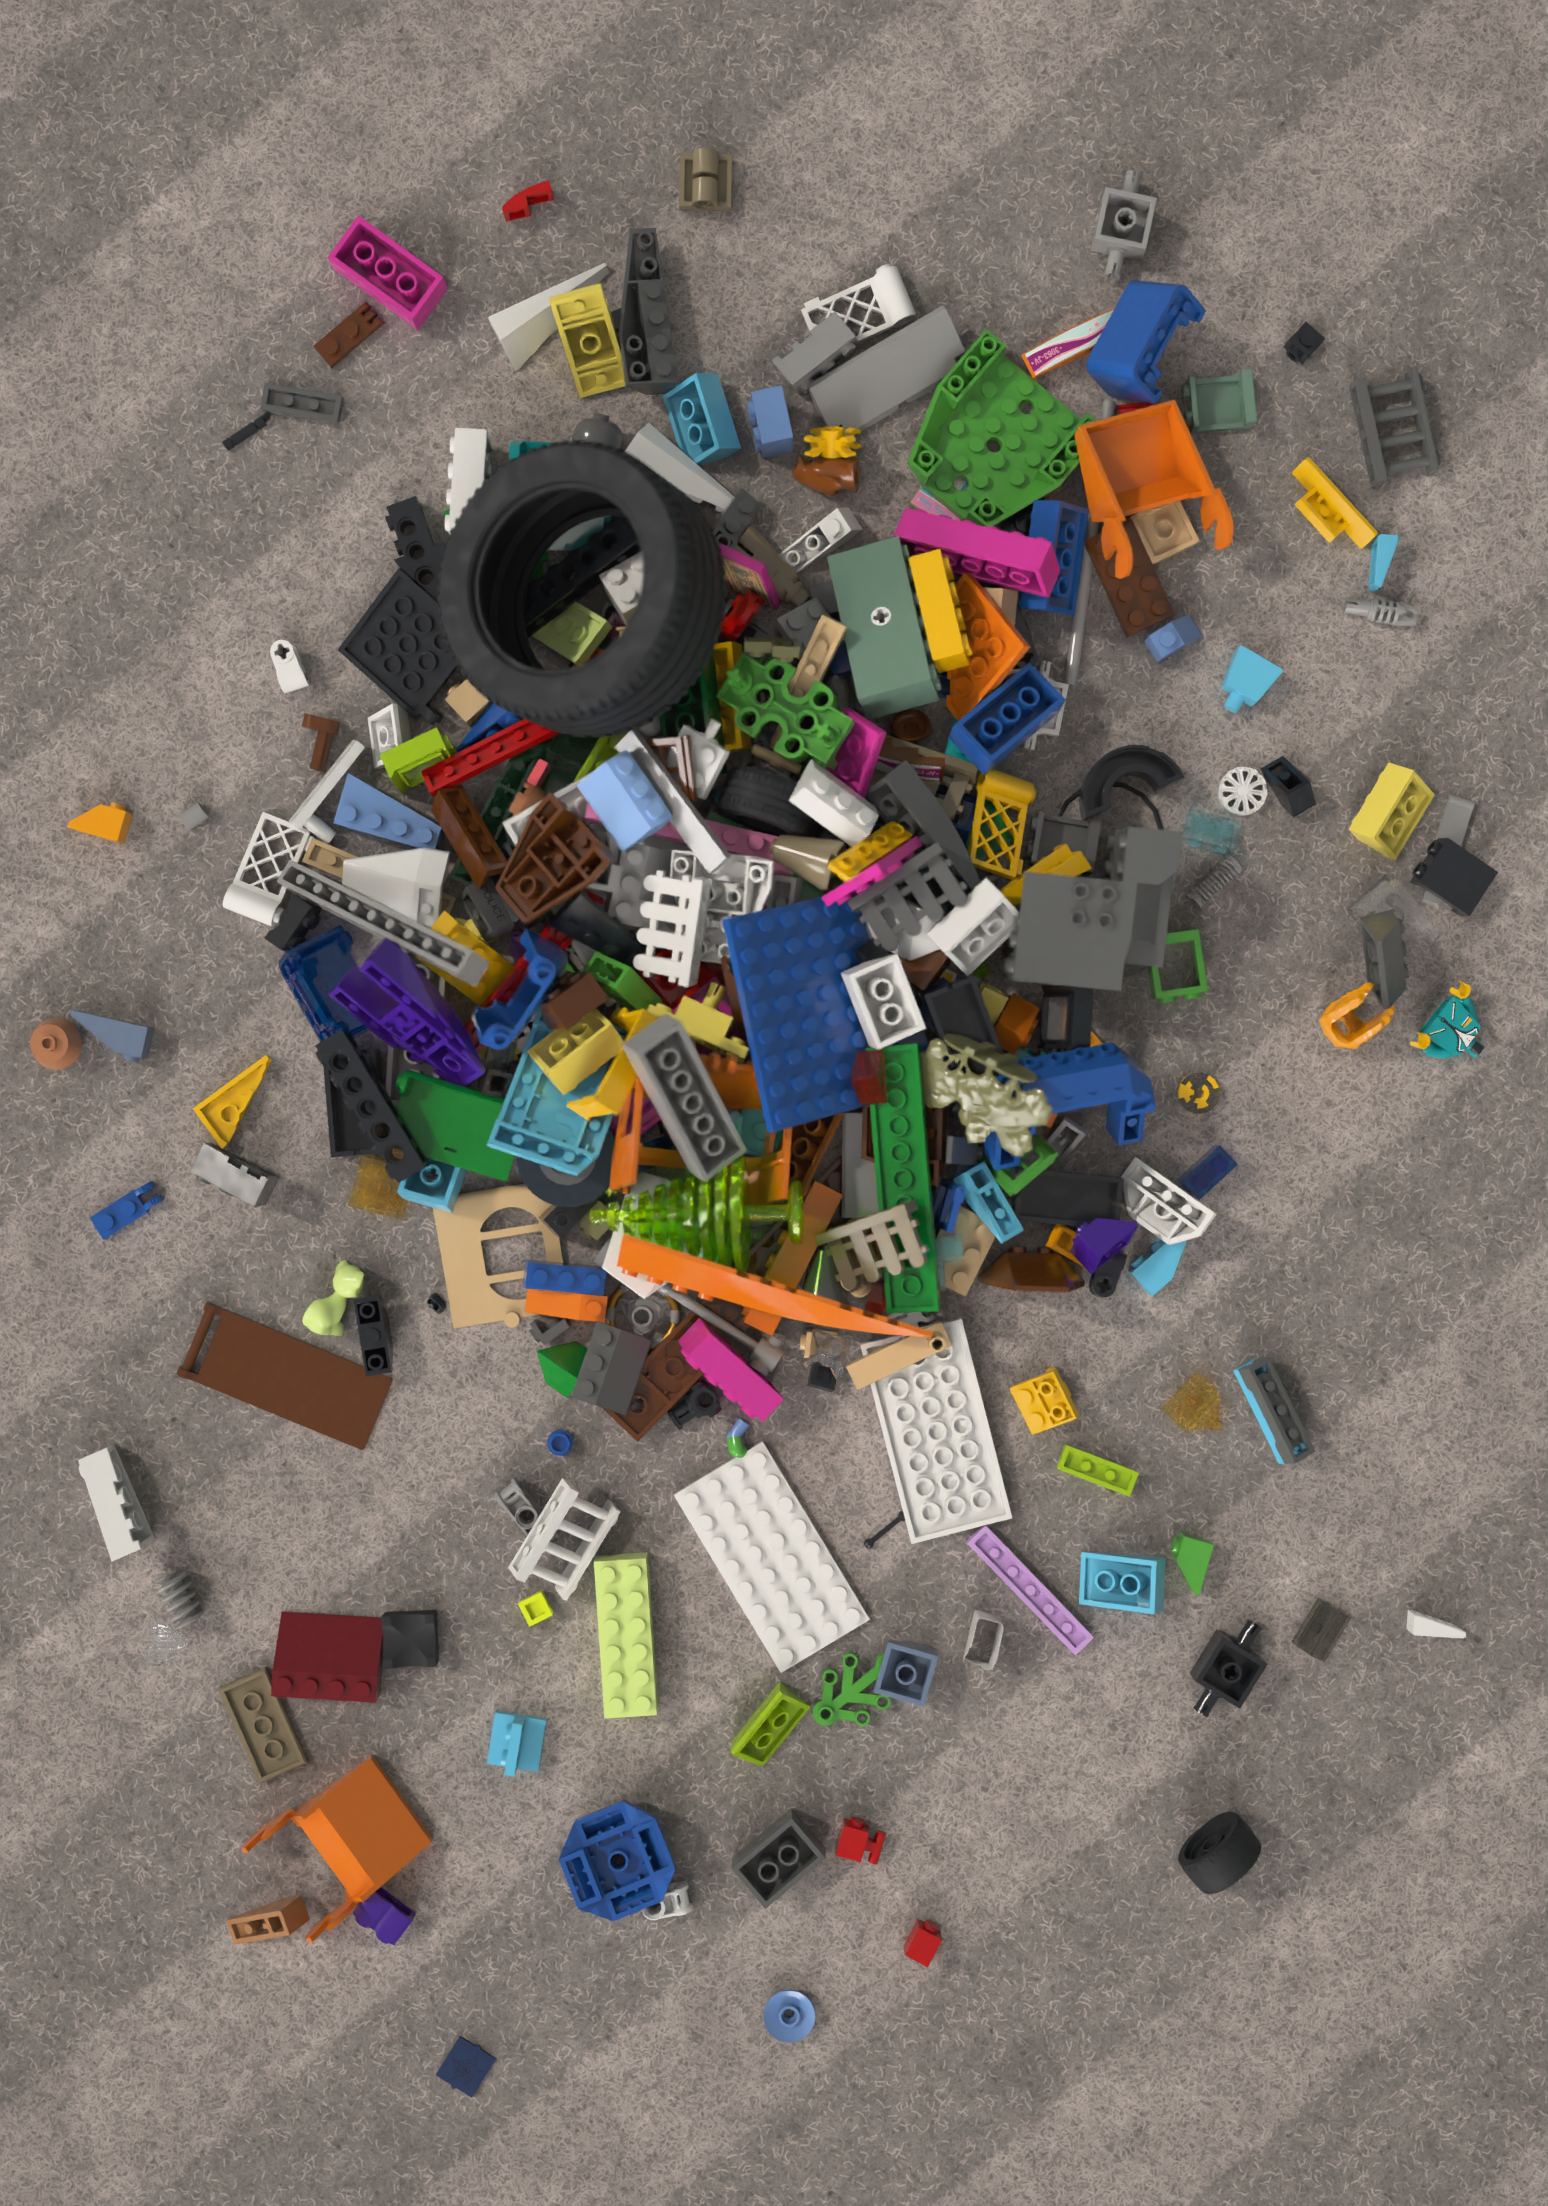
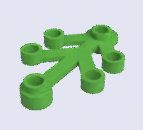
(849, 1693)

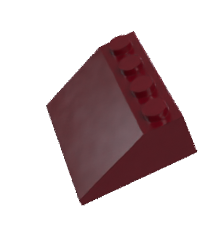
(328, 1657)

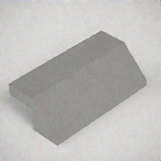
(858, 1174)

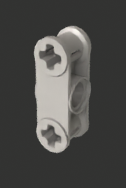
(517, 1502)

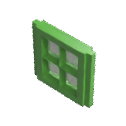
(1031, 1165)

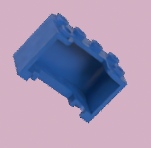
(1136, 337)

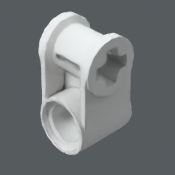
(288, 670)
(670, 1904)

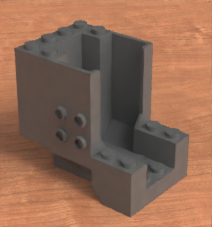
(1090, 927)

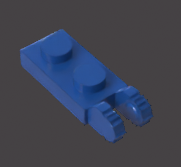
(124, 1211)

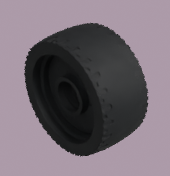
(1219, 1853)

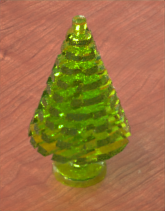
(705, 1215)

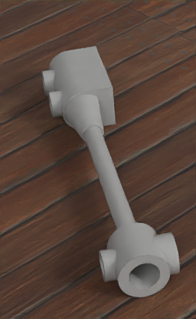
(765, 1353)

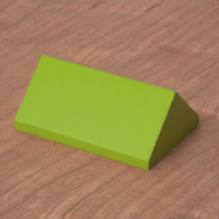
(769, 1726)

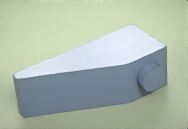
(121, 1036)

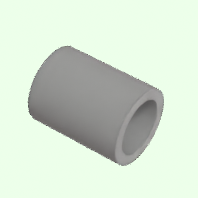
(193, 816)

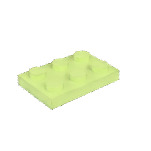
(574, 633)

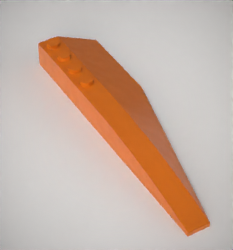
(749, 1290)

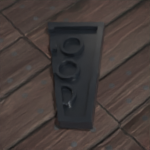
(593, 927)

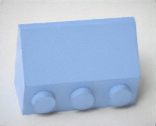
(625, 801)

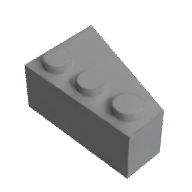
(816, 353)

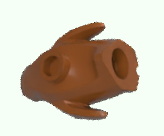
(828, 474)

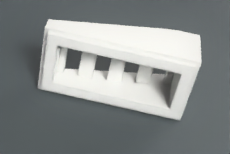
(1425, 1625)

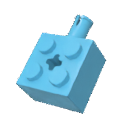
(436, 1194)

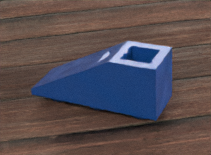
(490, 722)

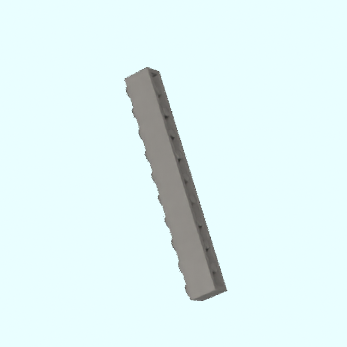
(384, 923)

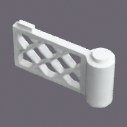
(888, 292)
(254, 901)

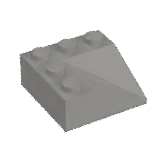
(636, 865)

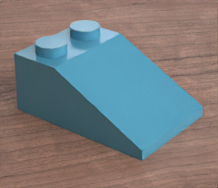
(1122, 1581)

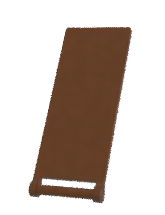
(287, 1377)

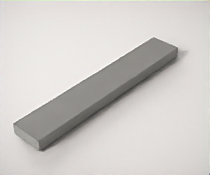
(685, 816)

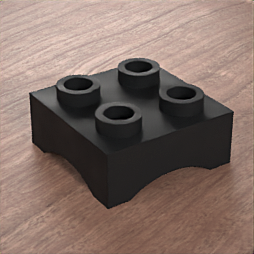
(298, 920)
(410, 1639)

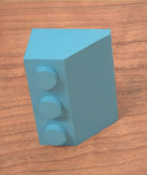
(702, 419)

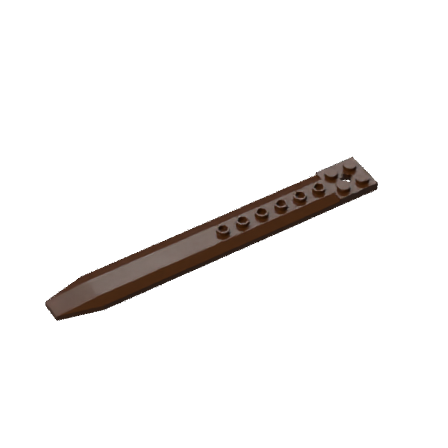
(666, 1371)

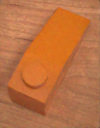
(567, 1305)

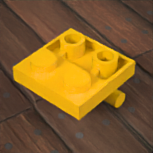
(1044, 1401)

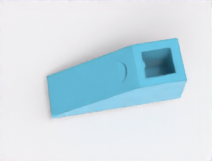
(1158, 1266)

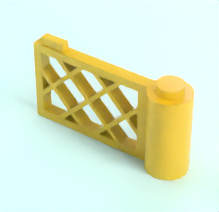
(1005, 791)

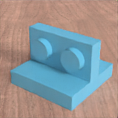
(516, 1742)

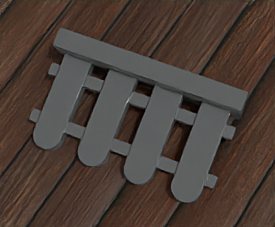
(917, 884)

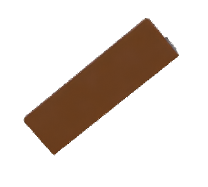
(468, 834)

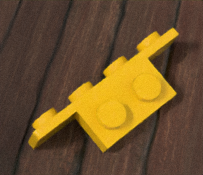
(1329, 508)
(869, 851)

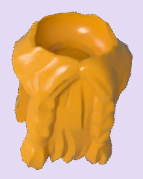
(1357, 1030)

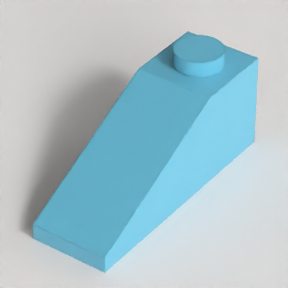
(989, 1202)

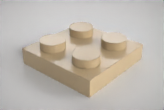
(1165, 531)

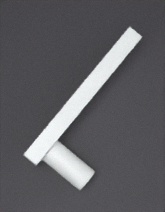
(304, 814)

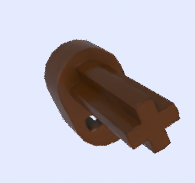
(326, 729)

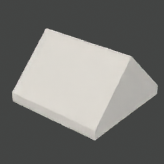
(387, 730)

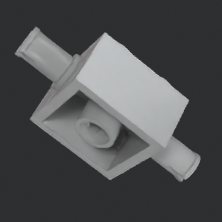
(1118, 240)

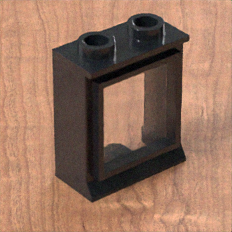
(1066, 1018)

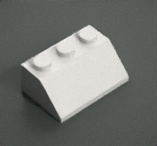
(834, 804)
(976, 928)
(883, 1001)

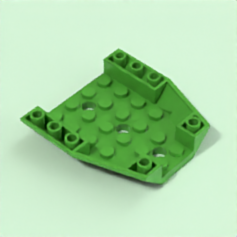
(981, 405)

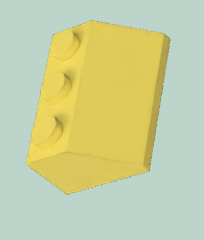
(1392, 810)
(576, 1052)

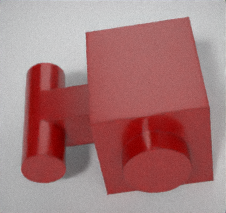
(854, 1841)

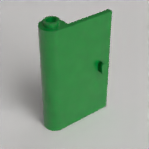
(454, 1118)

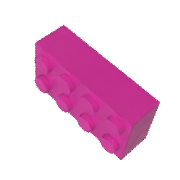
(387, 272)
(729, 1371)

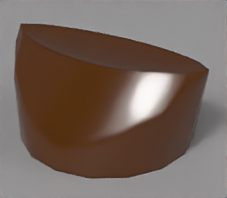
(911, 726)

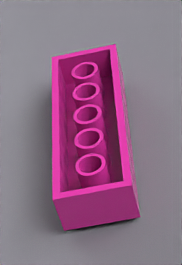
(984, 551)

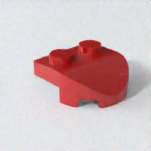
(744, 610)

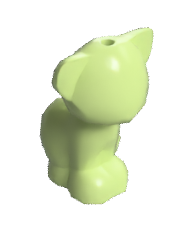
(325, 1314)

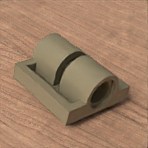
(705, 181)

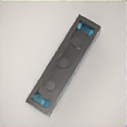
(1274, 1410)

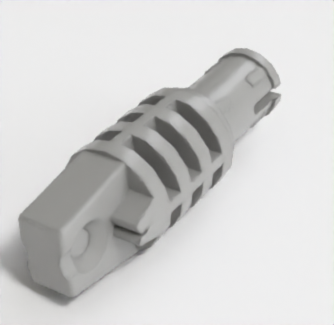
(1382, 611)

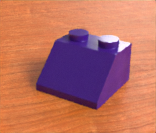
(1101, 1241)

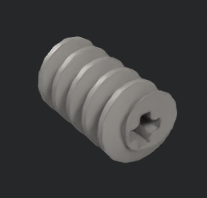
(180, 1598)

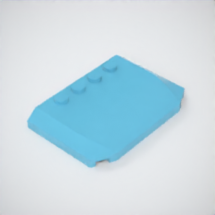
(539, 1123)

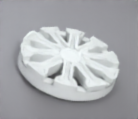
(1242, 791)

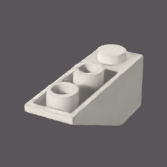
(822, 539)

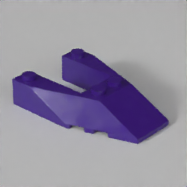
(408, 1012)

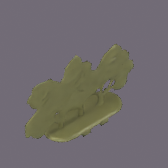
(983, 1100)

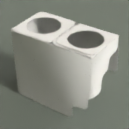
(995, 1650)

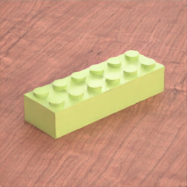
(626, 1635)

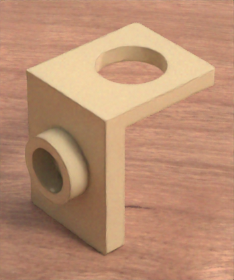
(808, 1341)

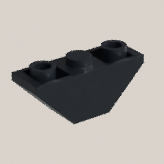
(374, 1335)

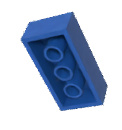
(1006, 718)

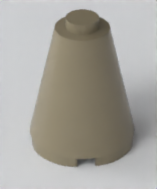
(808, 858)

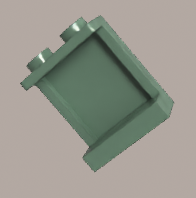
(1219, 403)

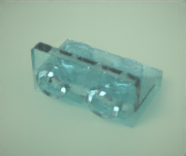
(1210, 830)

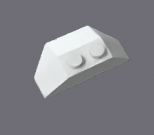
(909, 946)
(1163, 1205)

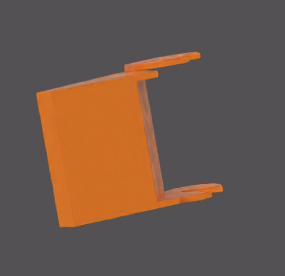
(1142, 464)
(359, 1830)

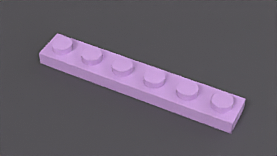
(1030, 1589)

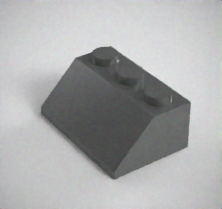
(1384, 956)
(611, 1368)

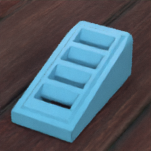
(1381, 556)

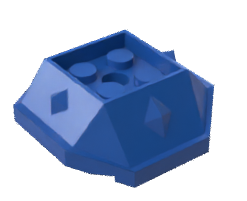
(601, 1883)

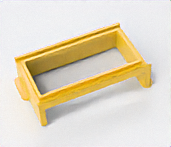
(620, 1074)

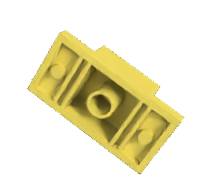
(589, 339)
(705, 1023)

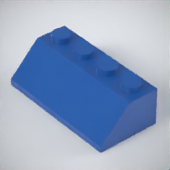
(1066, 530)

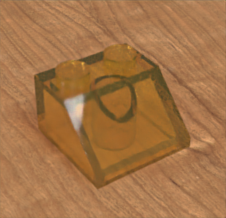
(375, 1190)

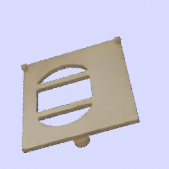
(462, 1255)

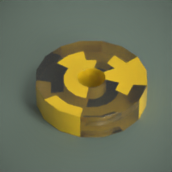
(1186, 1095)

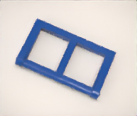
(952, 1193)

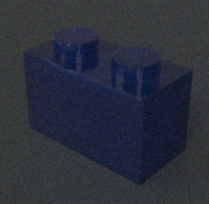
(1207, 1172)

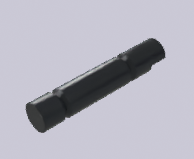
(246, 432)

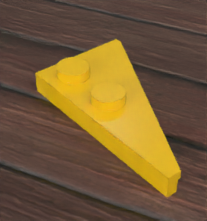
(227, 1106)

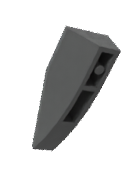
(644, 319)

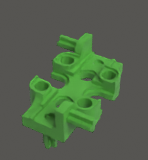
(829, 726)

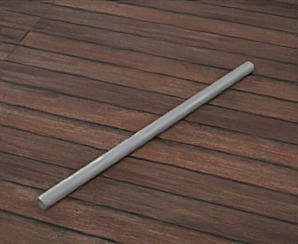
(1079, 618)

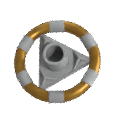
(642, 1313)

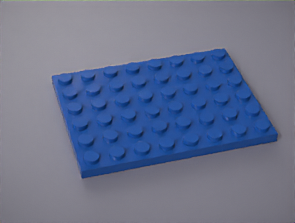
(798, 1006)

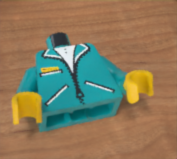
(1451, 1027)

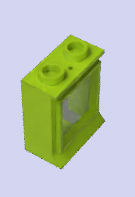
(411, 757)

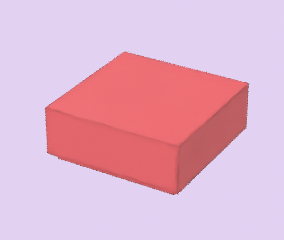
(539, 773)

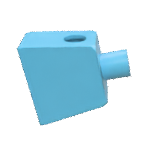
(1247, 678)

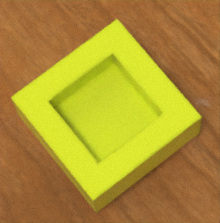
(535, 1608)

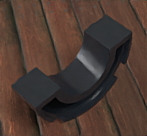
(1124, 761)

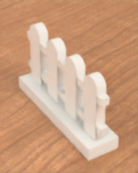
(693, 917)

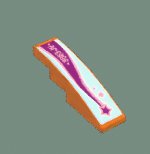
(1066, 346)

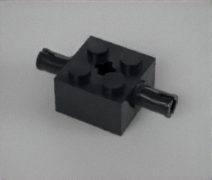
(1231, 1684)

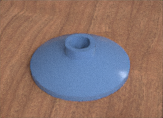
(792, 2027)

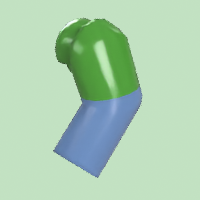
(734, 1439)

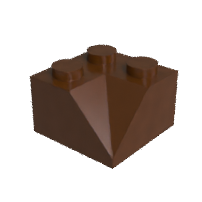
(571, 1000)

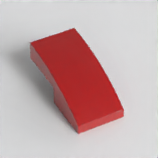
(519, 204)

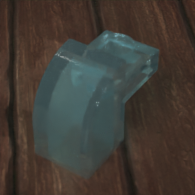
(948, 1250)

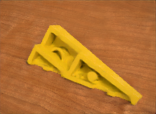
(1058, 862)

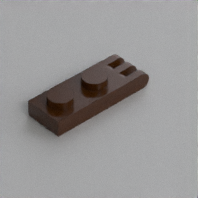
(348, 335)

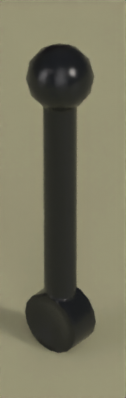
(869, 1543)

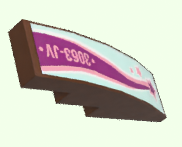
(927, 767)

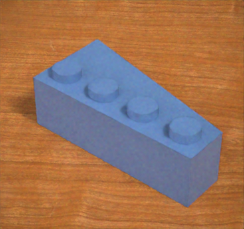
(379, 816)

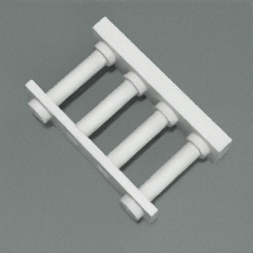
(545, 1527)

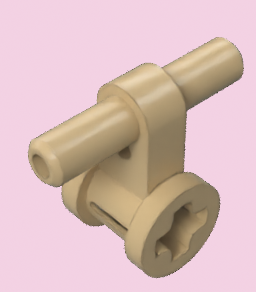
(774, 758)

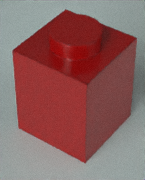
(923, 1942)

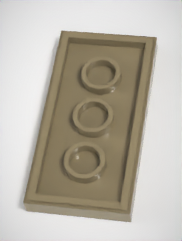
(262, 1725)

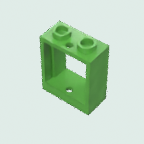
(1190, 992)

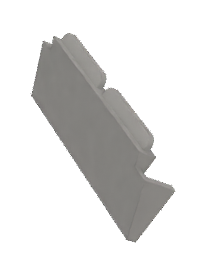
(888, 373)

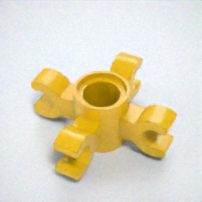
(832, 442)

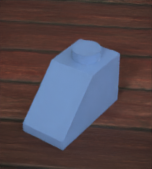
(1172, 638)

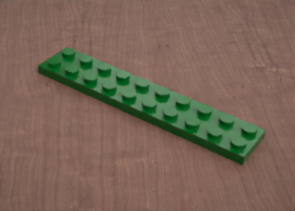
(904, 1175)

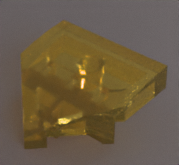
(1194, 1405)

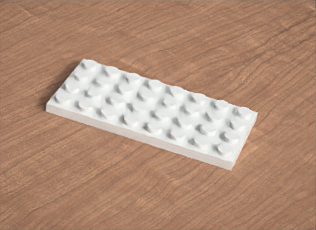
(940, 1440)
(771, 1557)

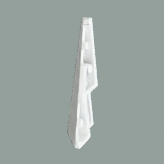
(532, 321)
(677, 468)

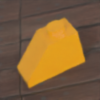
(104, 822)

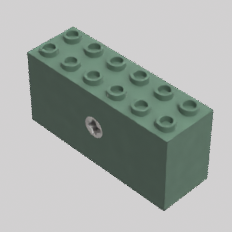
(884, 629)

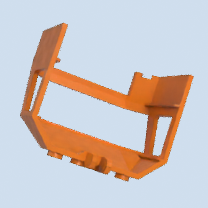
(737, 1090)

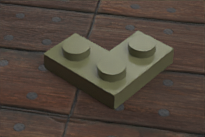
(783, 648)

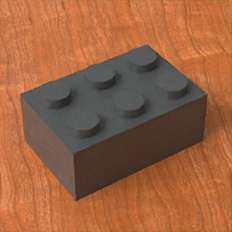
(778, 1858)

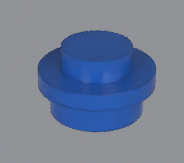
(560, 1442)

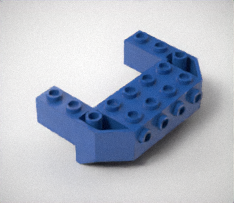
(1084, 1080)

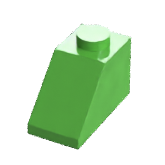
(1192, 1558)

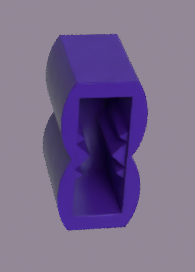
(384, 1915)

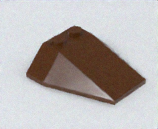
(551, 860)
(1031, 1271)

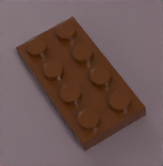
(1136, 599)

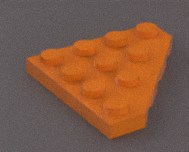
(994, 648)

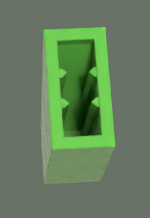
(629, 987)

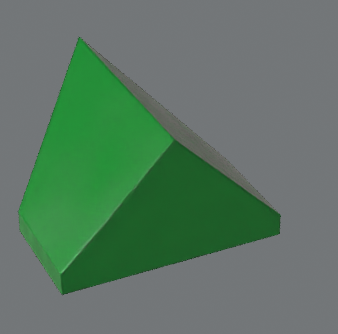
(562, 1365)

